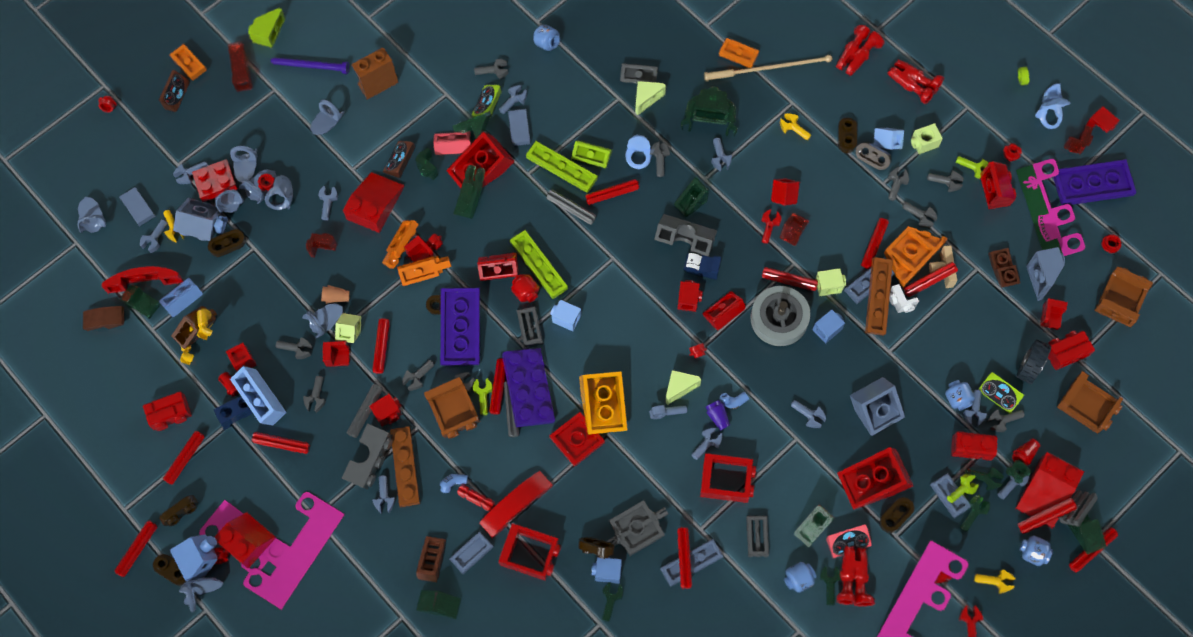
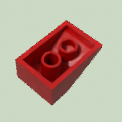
(483, 153)
(373, 202)
(875, 478)
(1049, 485)

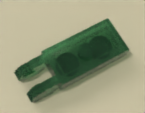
(470, 192)

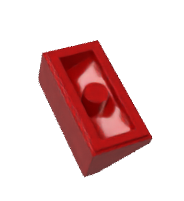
(724, 310)

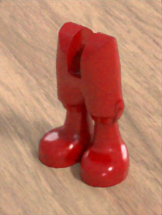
(857, 56)
(908, 75)
(855, 568)

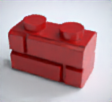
(498, 266)
(1070, 349)
(167, 411)
(974, 446)

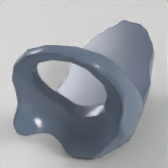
(326, 118)
(244, 164)
(284, 188)
(252, 189)
(228, 201)
(90, 216)
(323, 318)
(198, 587)

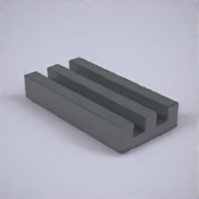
(532, 341)
(1081, 512)
(757, 537)

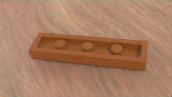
(878, 296)
(405, 467)

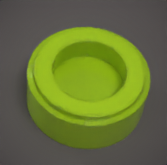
(1023, 75)

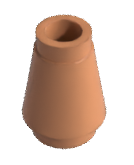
(334, 295)

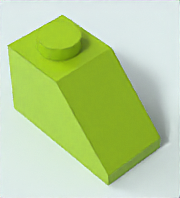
(267, 27)

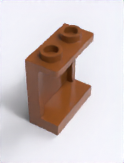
(375, 73)
(1123, 296)
(1090, 404)
(452, 408)

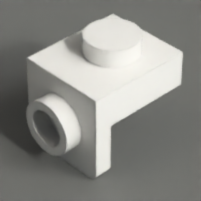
(898, 299)

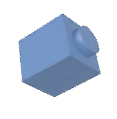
(829, 326)
(607, 570)

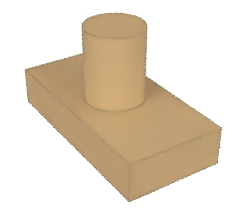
(946, 257)

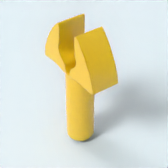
(793, 126)
(170, 220)
(996, 580)

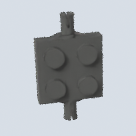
(637, 527)

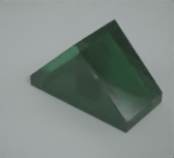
(692, 198)
(438, 604)

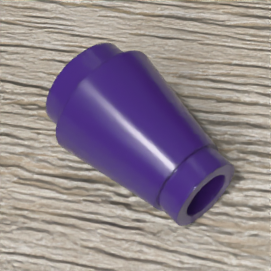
(717, 413)

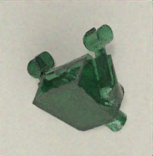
(711, 107)

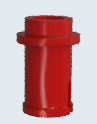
(224, 378)

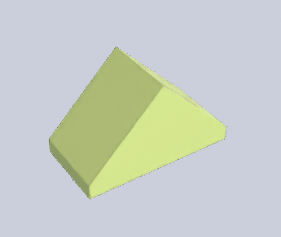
(648, 94)
(680, 385)

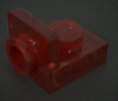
(793, 229)

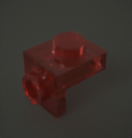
(1078, 145)
(322, 241)

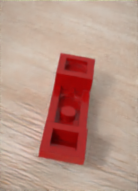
(119, 282)
(514, 503)

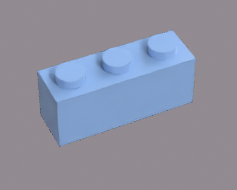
(258, 396)

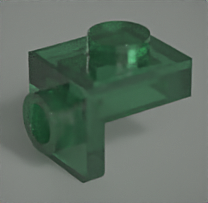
(424, 166)

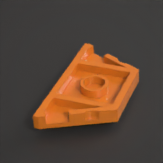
(911, 252)

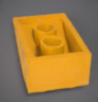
(603, 402)

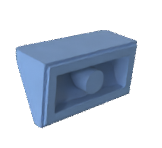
(181, 297)

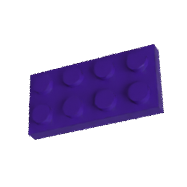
(1094, 182)
(460, 327)
(528, 387)

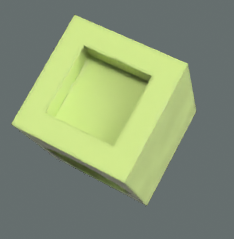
(931, 134)
(830, 282)
(348, 328)

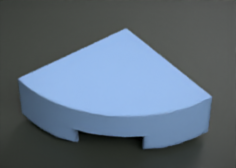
(1052, 93)
(220, 224)

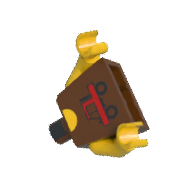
(193, 327)

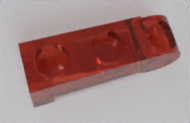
(239, 66)

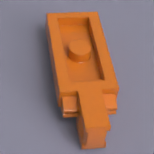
(401, 238)
(422, 269)

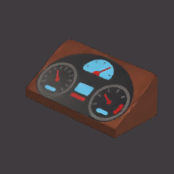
(174, 91)
(399, 158)

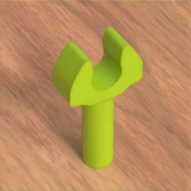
(972, 165)
(483, 395)
(965, 487)

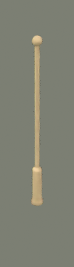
(729, 73)

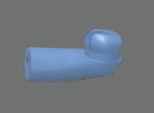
(731, 402)
(451, 480)

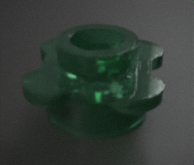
(1024, 471)

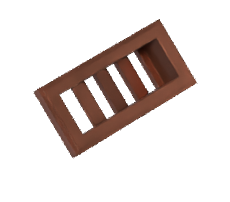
(427, 571)

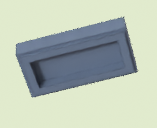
(519, 127)
(137, 206)
(943, 488)
(471, 552)

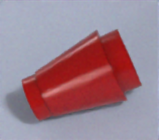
(1026, 452)

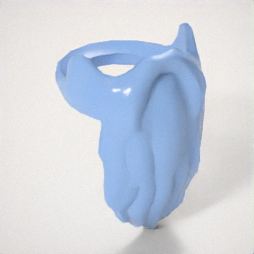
(1056, 105)
(641, 144)

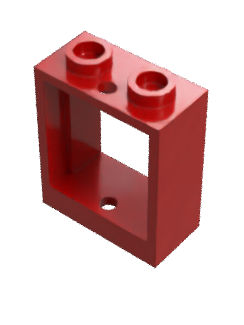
(707, 492)
(510, 544)

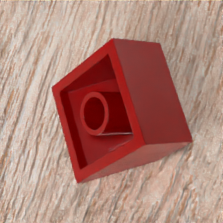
(997, 185)
(245, 539)

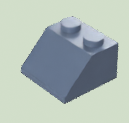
(196, 219)
(1044, 270)
(877, 405)

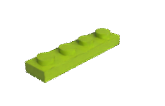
(561, 167)
(538, 264)

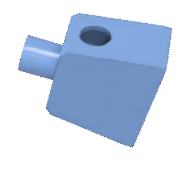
(195, 556)

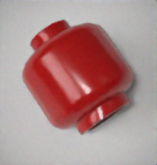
(525, 288)

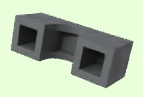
(674, 229)
(364, 473)

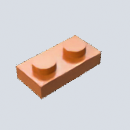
(738, 53)
(188, 62)

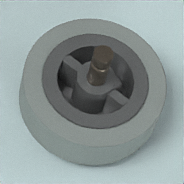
(780, 315)

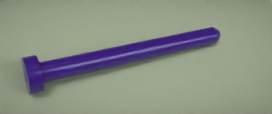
(344, 67)

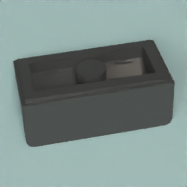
(641, 73)

